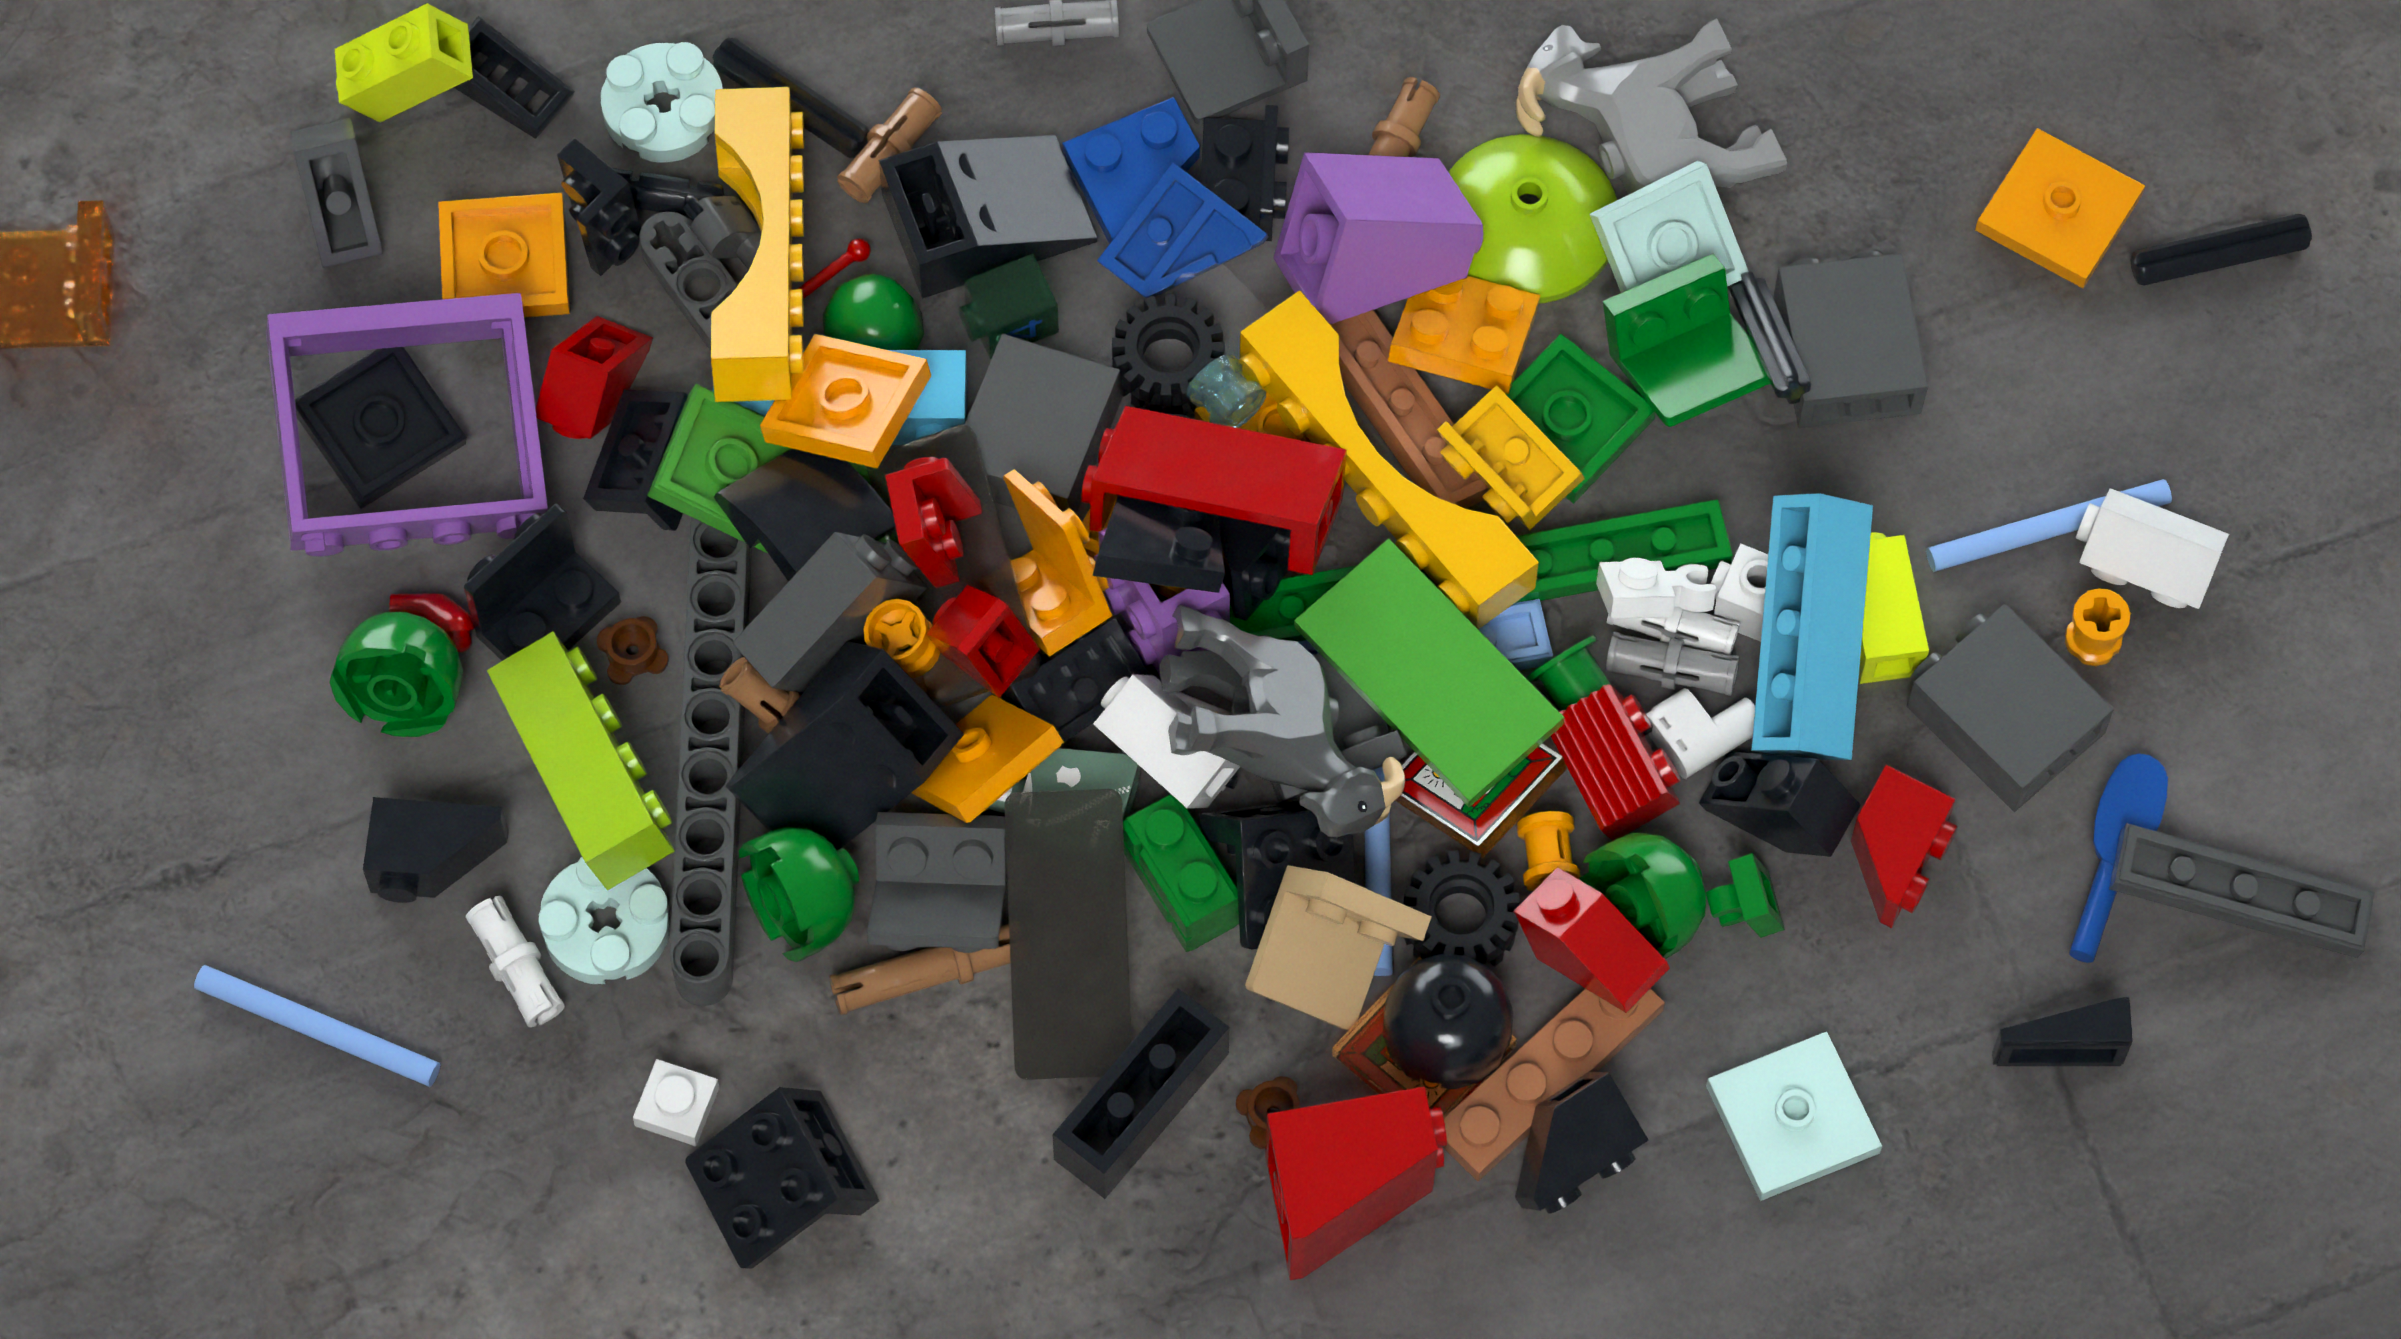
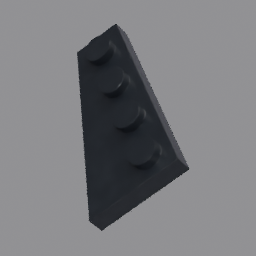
(1162, 545)

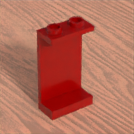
(1221, 474)

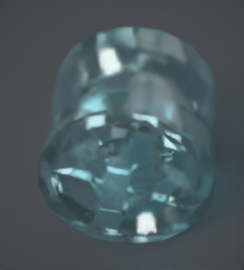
(1226, 392)

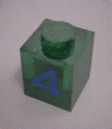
(1009, 302)

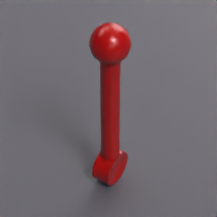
(857, 251)

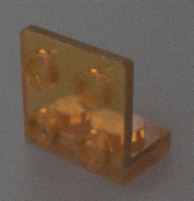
(58, 283)

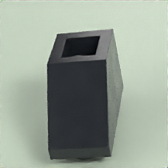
(1253, 562)
(1782, 801)
(1575, 1137)

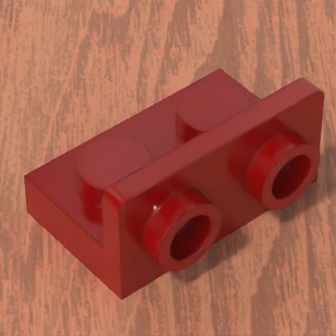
(925, 505)

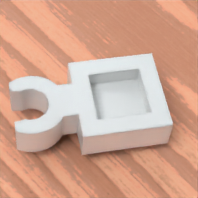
(1647, 591)

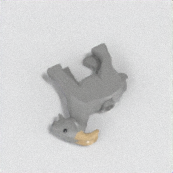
(1645, 108)

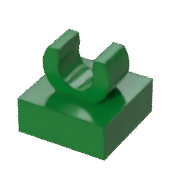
(1748, 899)

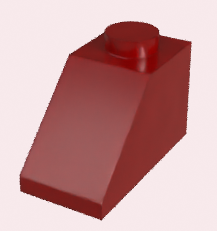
(589, 376)
(983, 638)
(1589, 940)

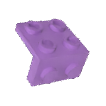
(1151, 621)

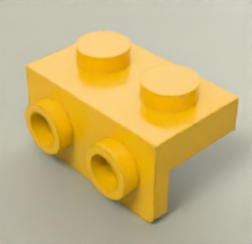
(1511, 458)

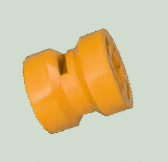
(892, 628)

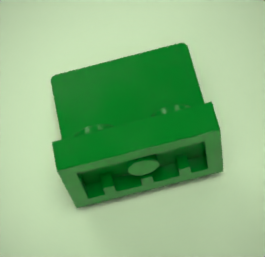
(1683, 342)

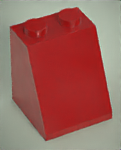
(1349, 1170)

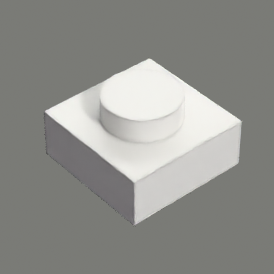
(676, 1102)

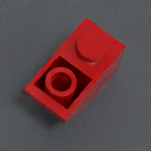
(1896, 837)

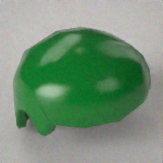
(874, 314)

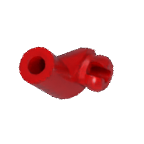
(440, 611)

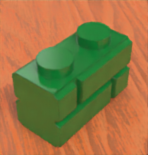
(1181, 872)

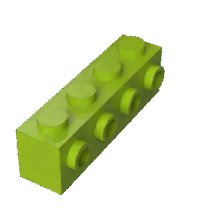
(581, 759)

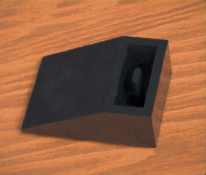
(982, 206)
(846, 749)

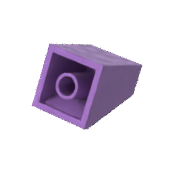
(1374, 231)

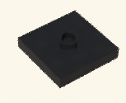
(378, 423)

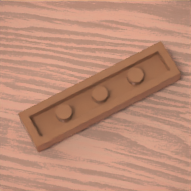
(1401, 409)
(1567, 1047)

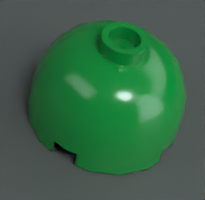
(398, 673)
(1652, 886)
(800, 888)

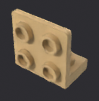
(1327, 944)

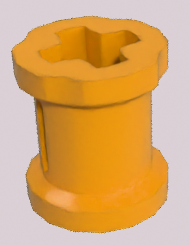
(2113, 619)
(1546, 845)

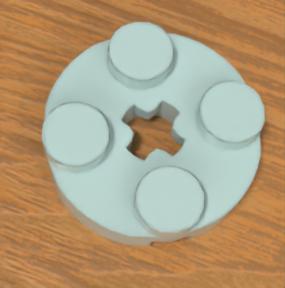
(652, 70)
(611, 953)

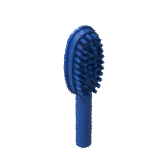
(2132, 796)

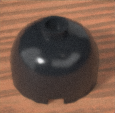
(1448, 1021)

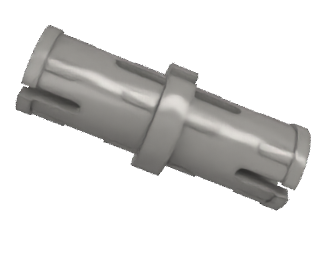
(1099, 21)
(1672, 663)

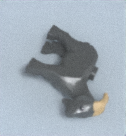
(1277, 721)

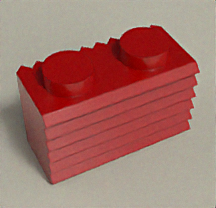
(1614, 763)

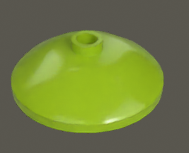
(1540, 245)

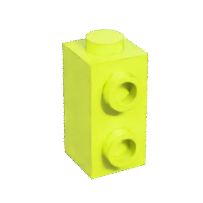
(403, 63)
(1892, 622)

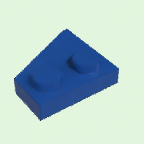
(1127, 158)
(1178, 236)

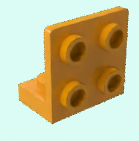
(1057, 574)

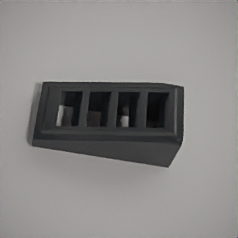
(502, 51)
(2077, 1037)

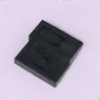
(800, 503)

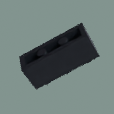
(1141, 1093)

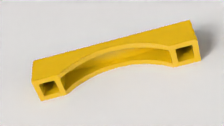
(753, 326)
(1461, 550)

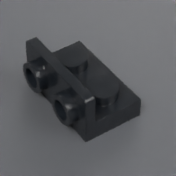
(1241, 165)
(600, 206)
(633, 455)
(1076, 678)

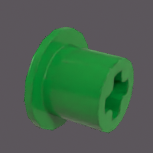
(1571, 674)

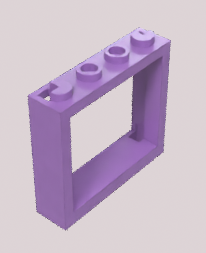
(400, 327)

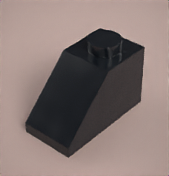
(427, 845)

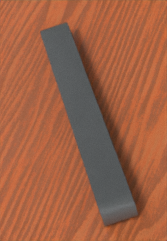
(704, 758)

